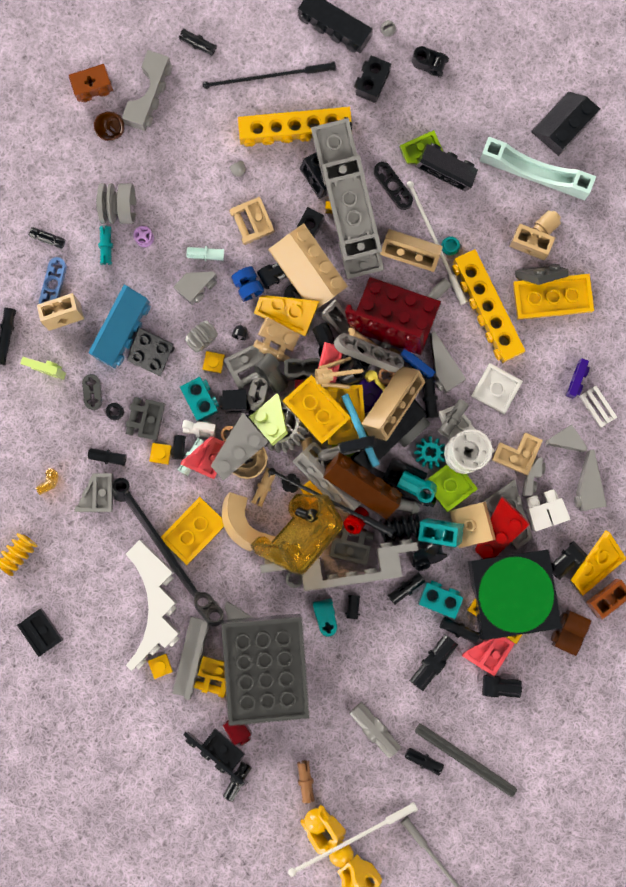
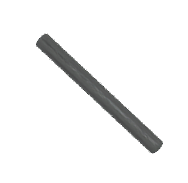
(466, 760)

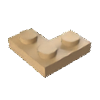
(520, 458)

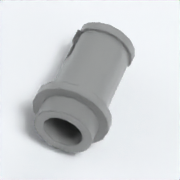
(409, 506)

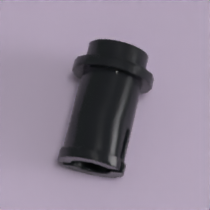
(178, 447)
(353, 607)

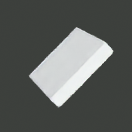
(496, 388)

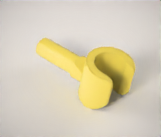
(372, 375)

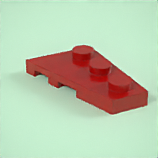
(506, 525)

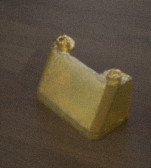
(301, 541)

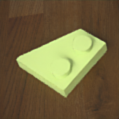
(48, 368)
(270, 420)

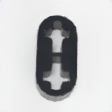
(358, 444)

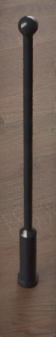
(308, 70)
(366, 519)

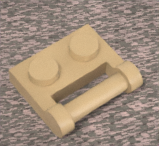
(258, 218)

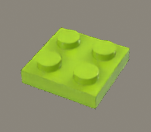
(451, 487)

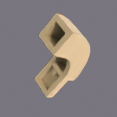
(236, 524)

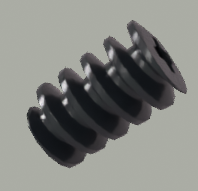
(402, 527)

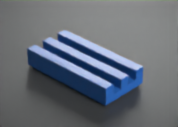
(417, 364)

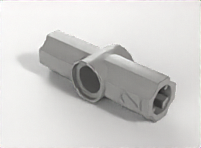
(375, 730)

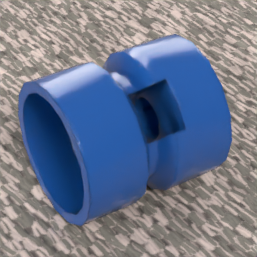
(245, 290)

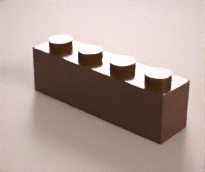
(362, 485)

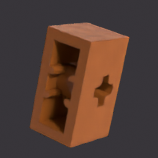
(81, 83)
(608, 599)

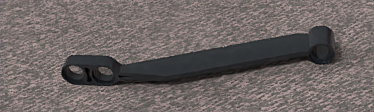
(125, 496)

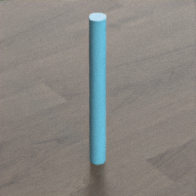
(359, 428)

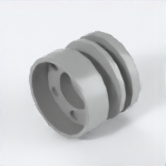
(113, 203)

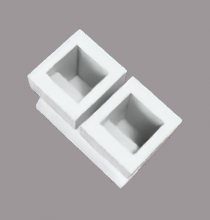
(548, 513)

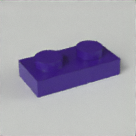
(575, 387)

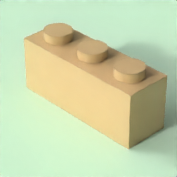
(411, 250)

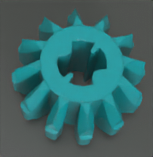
(428, 459)

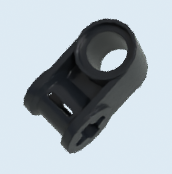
(431, 60)

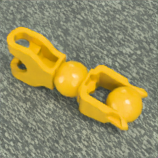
(353, 870)

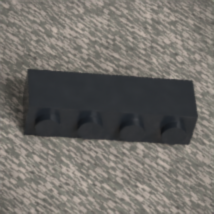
(336, 23)

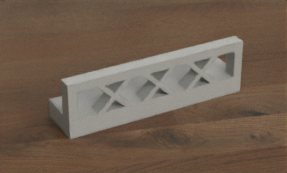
(314, 470)
(191, 657)

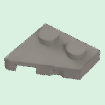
(97, 495)

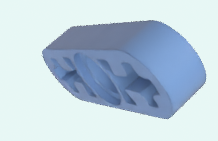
(48, 277)

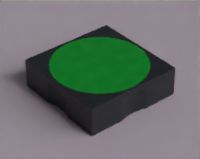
(514, 595)

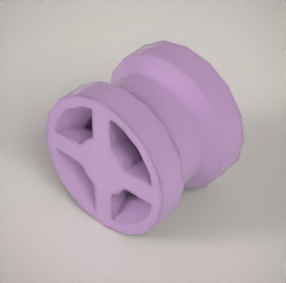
(141, 233)

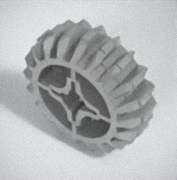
(293, 436)

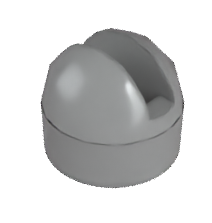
(390, 30)
(238, 168)

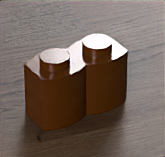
(572, 632)

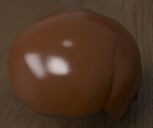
(105, 121)

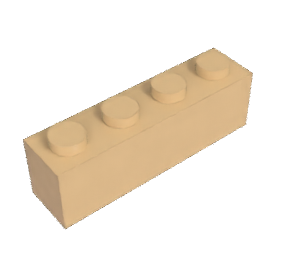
(393, 403)

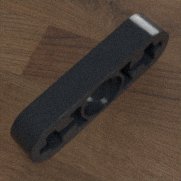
(389, 171)

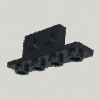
(394, 473)
(222, 752)

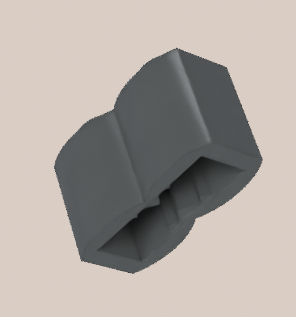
(298, 369)

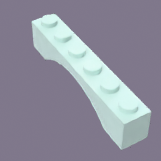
(561, 179)

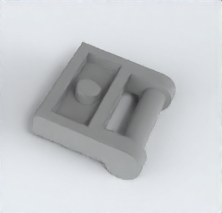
(241, 362)

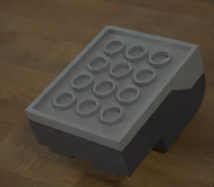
(265, 669)

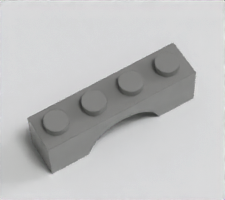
(139, 112)

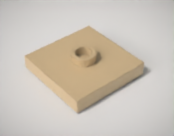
(476, 524)

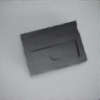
(40, 632)

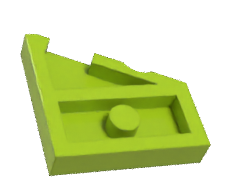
(412, 149)

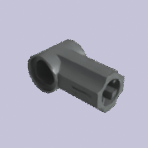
(269, 370)

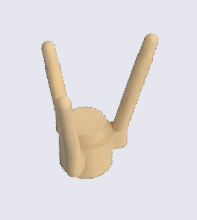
(324, 375)

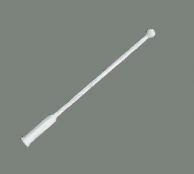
(452, 278)
(389, 820)

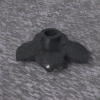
(425, 557)

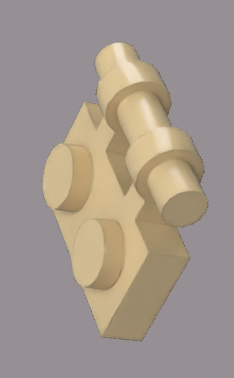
(278, 334)

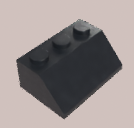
(565, 121)
(447, 167)

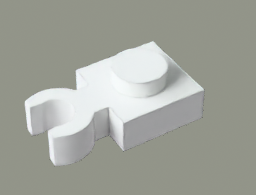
(201, 429)

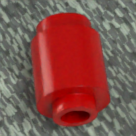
(354, 524)

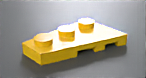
(289, 312)
(598, 564)

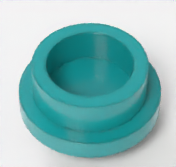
(450, 246)

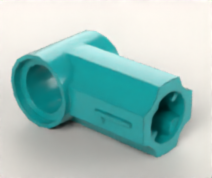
(416, 485)

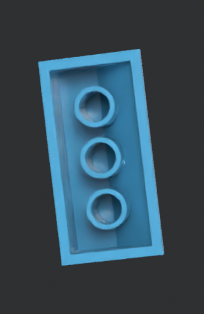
(119, 327)

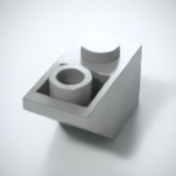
(192, 285)

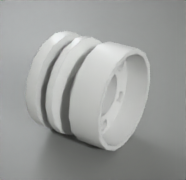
(478, 449)

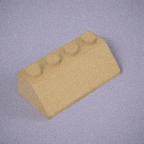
(307, 266)

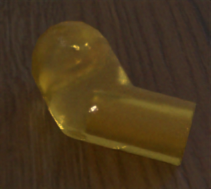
(50, 482)

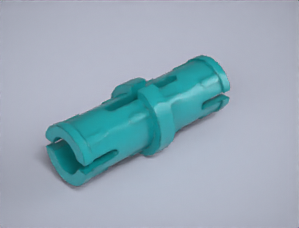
(105, 245)

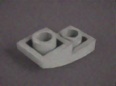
(536, 471)

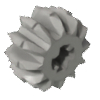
(201, 336)

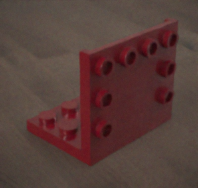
(394, 315)

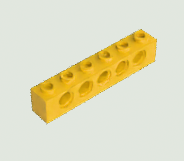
(285, 121)
(472, 262)

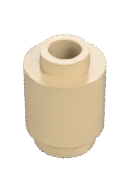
(548, 222)

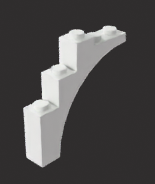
(160, 603)

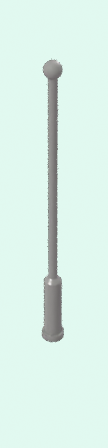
(423, 844)

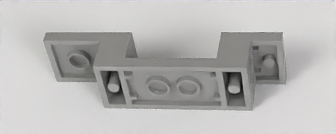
(348, 198)
(388, 565)

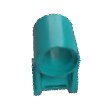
(325, 613)

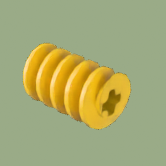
(16, 553)

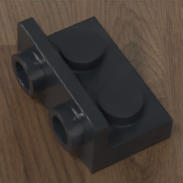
(312, 172)

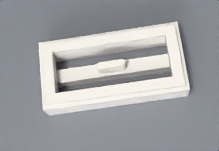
(612, 415)

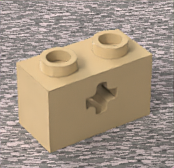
(532, 242)
(60, 311)

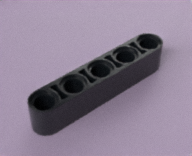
(408, 421)

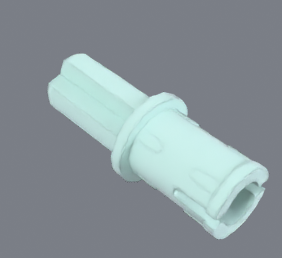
(205, 253)

